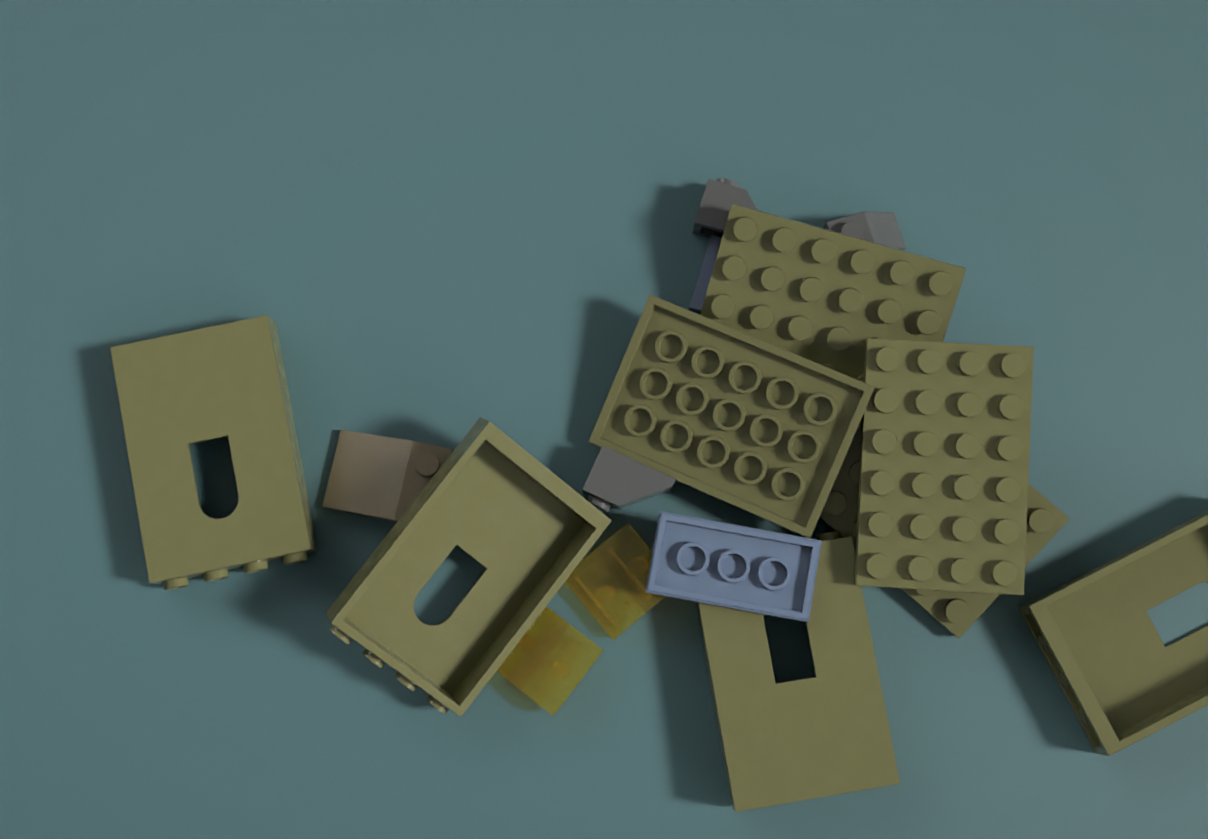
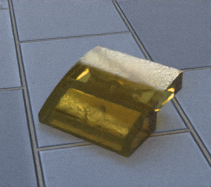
(614, 581)
(550, 661)

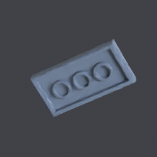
(733, 566)

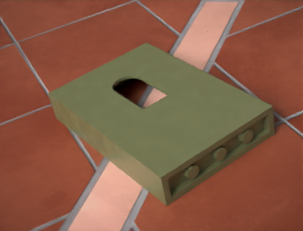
(200, 390)
(509, 519)
(1109, 651)
(810, 732)

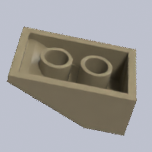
(380, 474)

